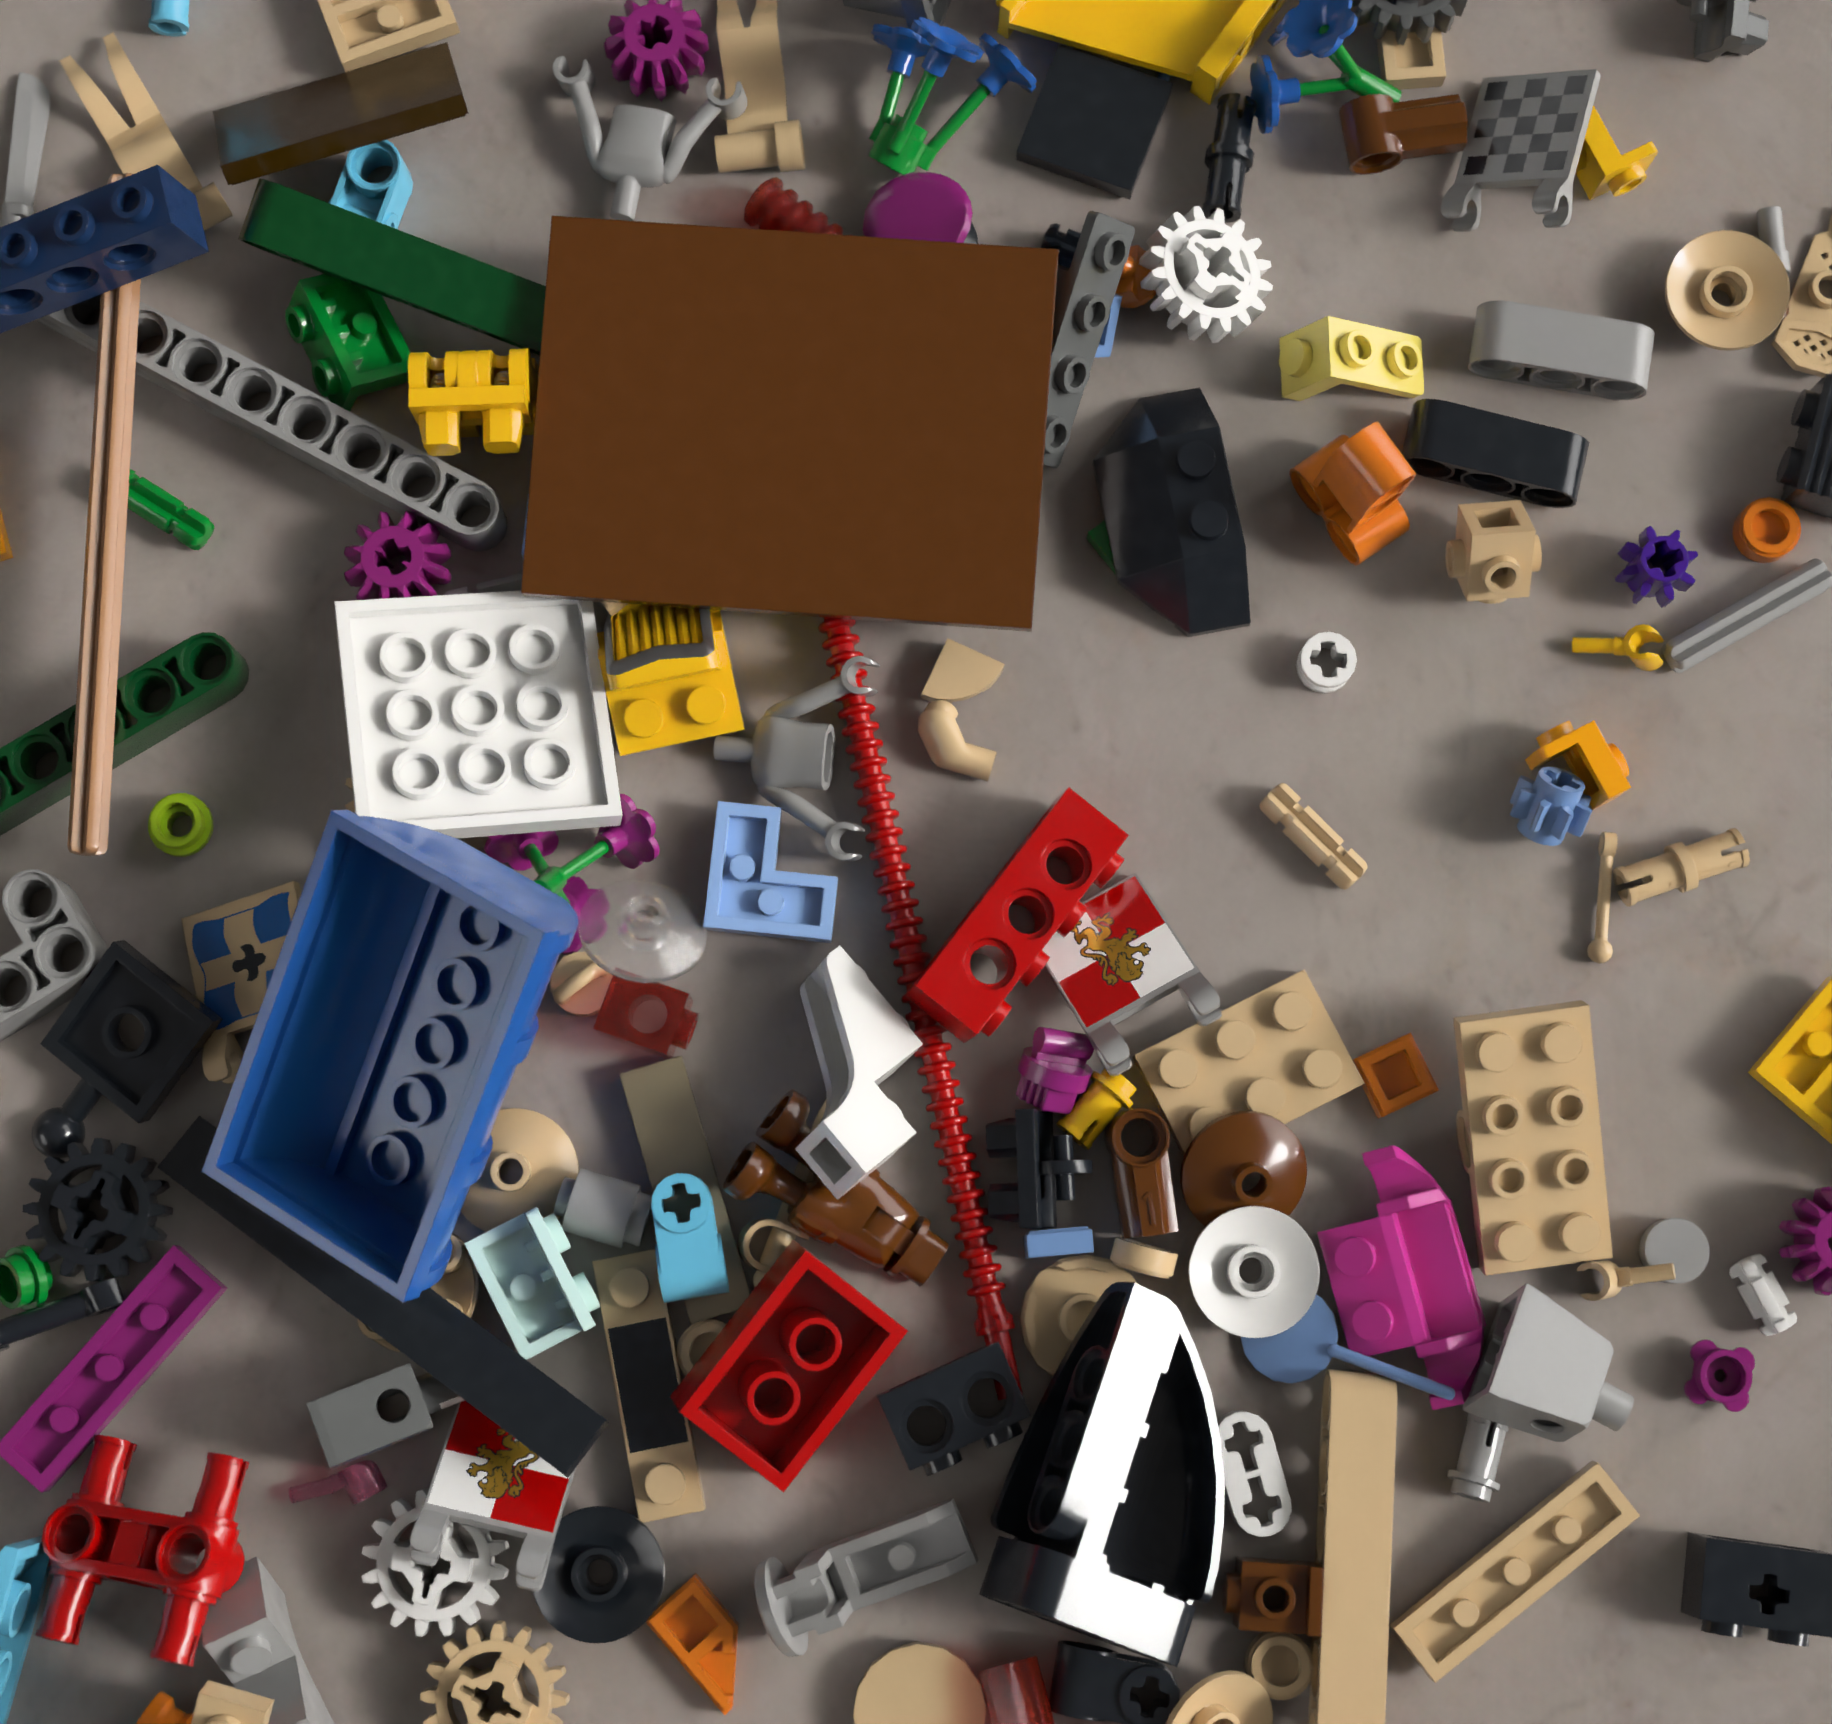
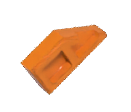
(700, 1638)

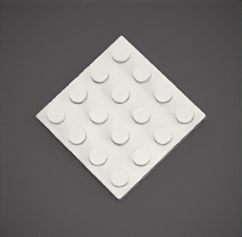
(477, 713)

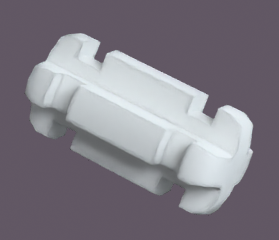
(1763, 1295)

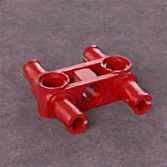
(143, 1549)

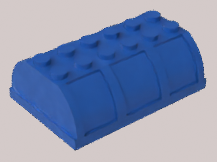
(388, 1045)

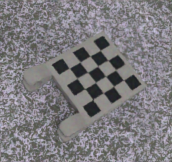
(1524, 136)

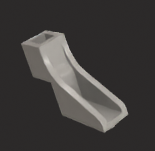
(258, 1650)

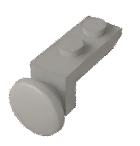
(860, 1573)

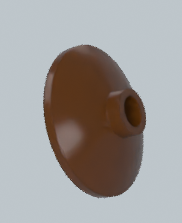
(1231, 1150)

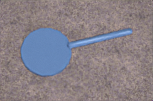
(1310, 1346)

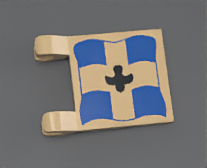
(232, 963)

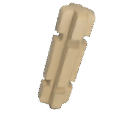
(1313, 836)

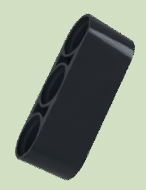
(1495, 453)

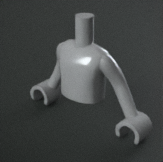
(640, 137)
(798, 753)

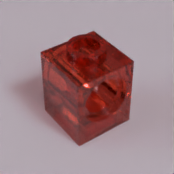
(617, 1013)

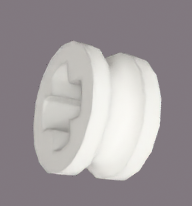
(1340, 650)

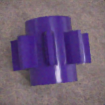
(1660, 551)

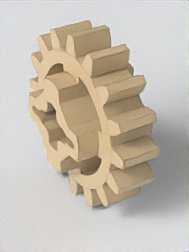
(465, 1682)

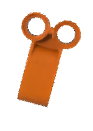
(1357, 491)

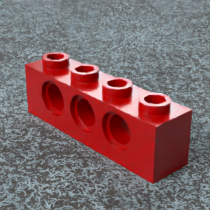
(1067, 831)

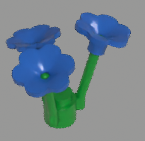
(900, 142)

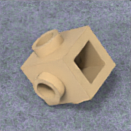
(1493, 551)

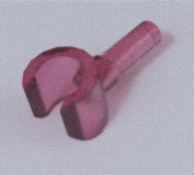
(359, 1481)

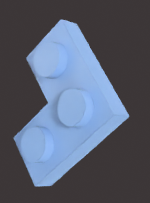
(750, 893)

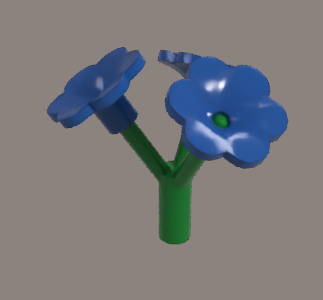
(1320, 30)

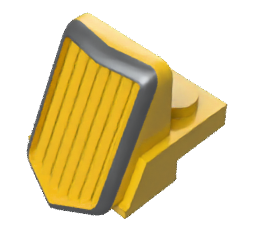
(667, 676)

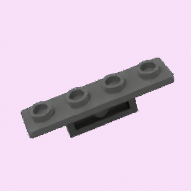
(1079, 320)

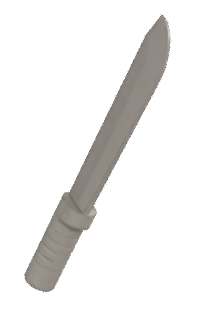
(26, 147)

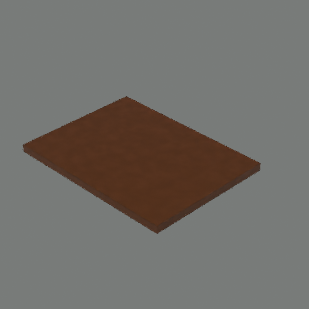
(790, 423)

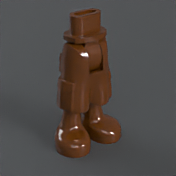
(866, 1221)

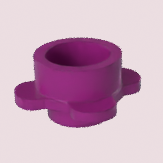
(1738, 1375)

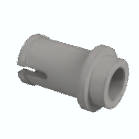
(1478, 1459)

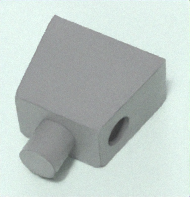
(1545, 1371)

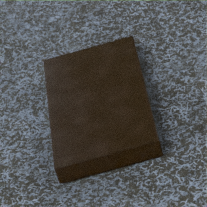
(338, 114)

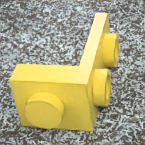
(1349, 354)

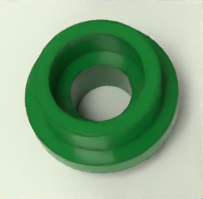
(24, 1278)

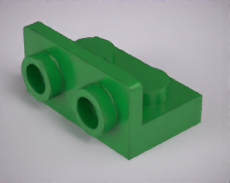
(347, 338)

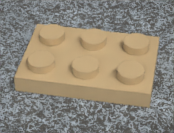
(1261, 1056)

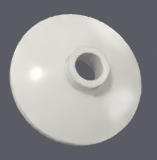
(1287, 1276)

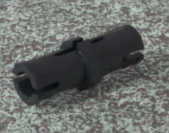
(1229, 156)

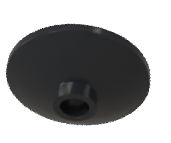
(608, 1610)

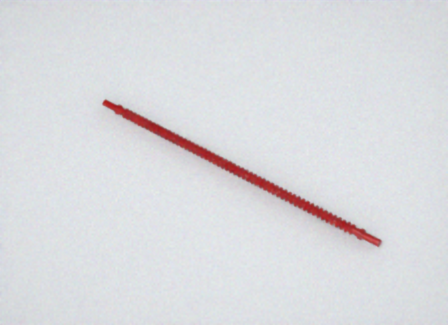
(992, 1318)

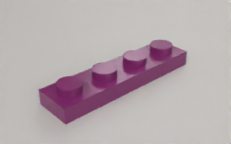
(110, 1368)

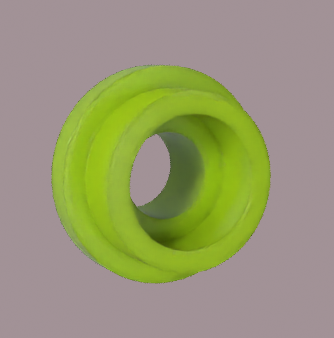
(164, 815)

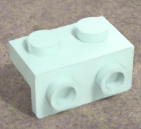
(532, 1283)

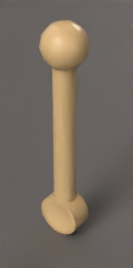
(1600, 949)

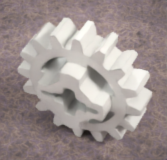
(1205, 274)
(428, 1596)

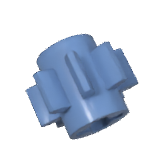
(1550, 806)

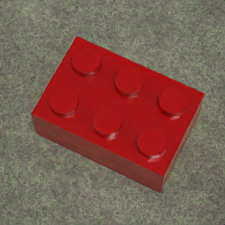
(787, 1365)

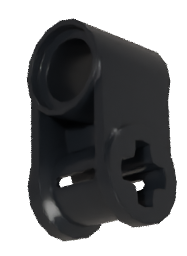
(1097, 1684)

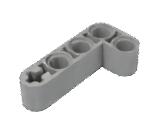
(42, 948)

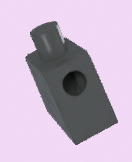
(350, 1418)

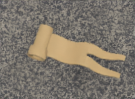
(754, 57)
(150, 139)

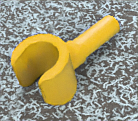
(1624, 646)

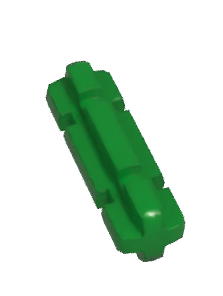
(168, 512)

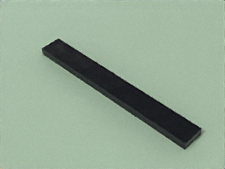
(423, 1328)

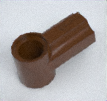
(1385, 132)
(1142, 1181)

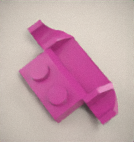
(1408, 1276)

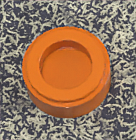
(1766, 530)

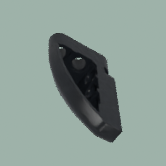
(1117, 1485)

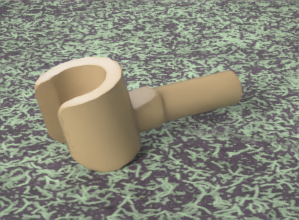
(1617, 1277)

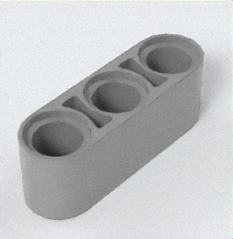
(1561, 350)

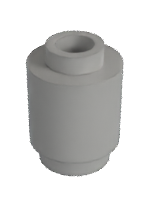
(603, 1208)

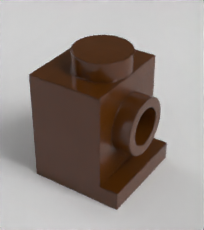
(1303, 1595)

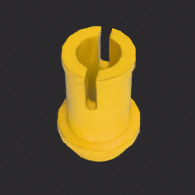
(1097, 1107)

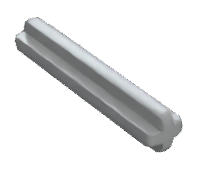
(1747, 615)

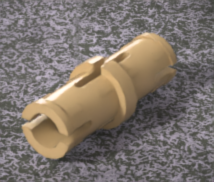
(1681, 867)

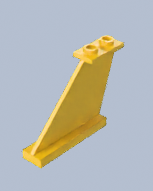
(1175, 37)

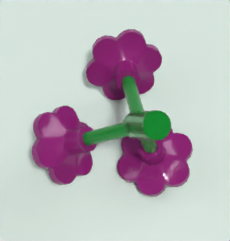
(630, 842)

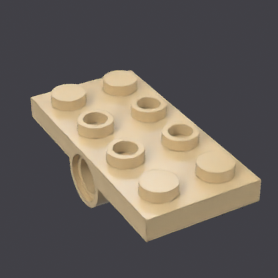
(1532, 1137)

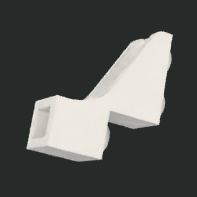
(857, 1048)

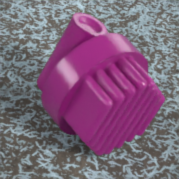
(1055, 1069)

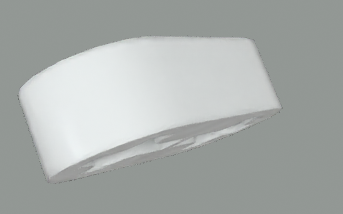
(1266, 1469)

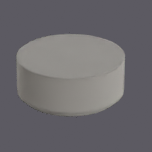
(1677, 1243)

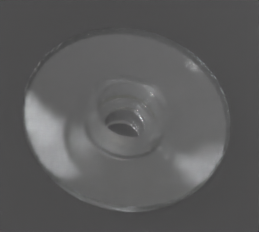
(642, 931)

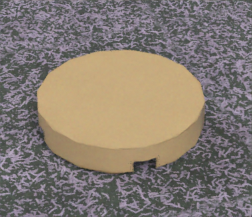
(1061, 1302)
(919, 1687)

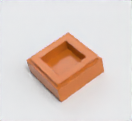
(1395, 1075)

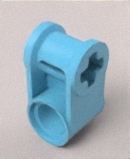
(376, 201)
(688, 1252)

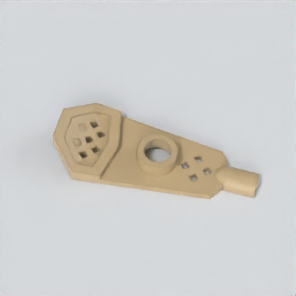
(1809, 313)

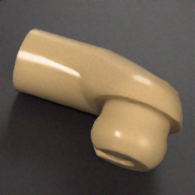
(947, 746)

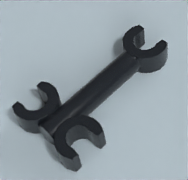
(86, 1303)

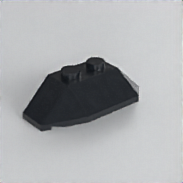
(1175, 514)

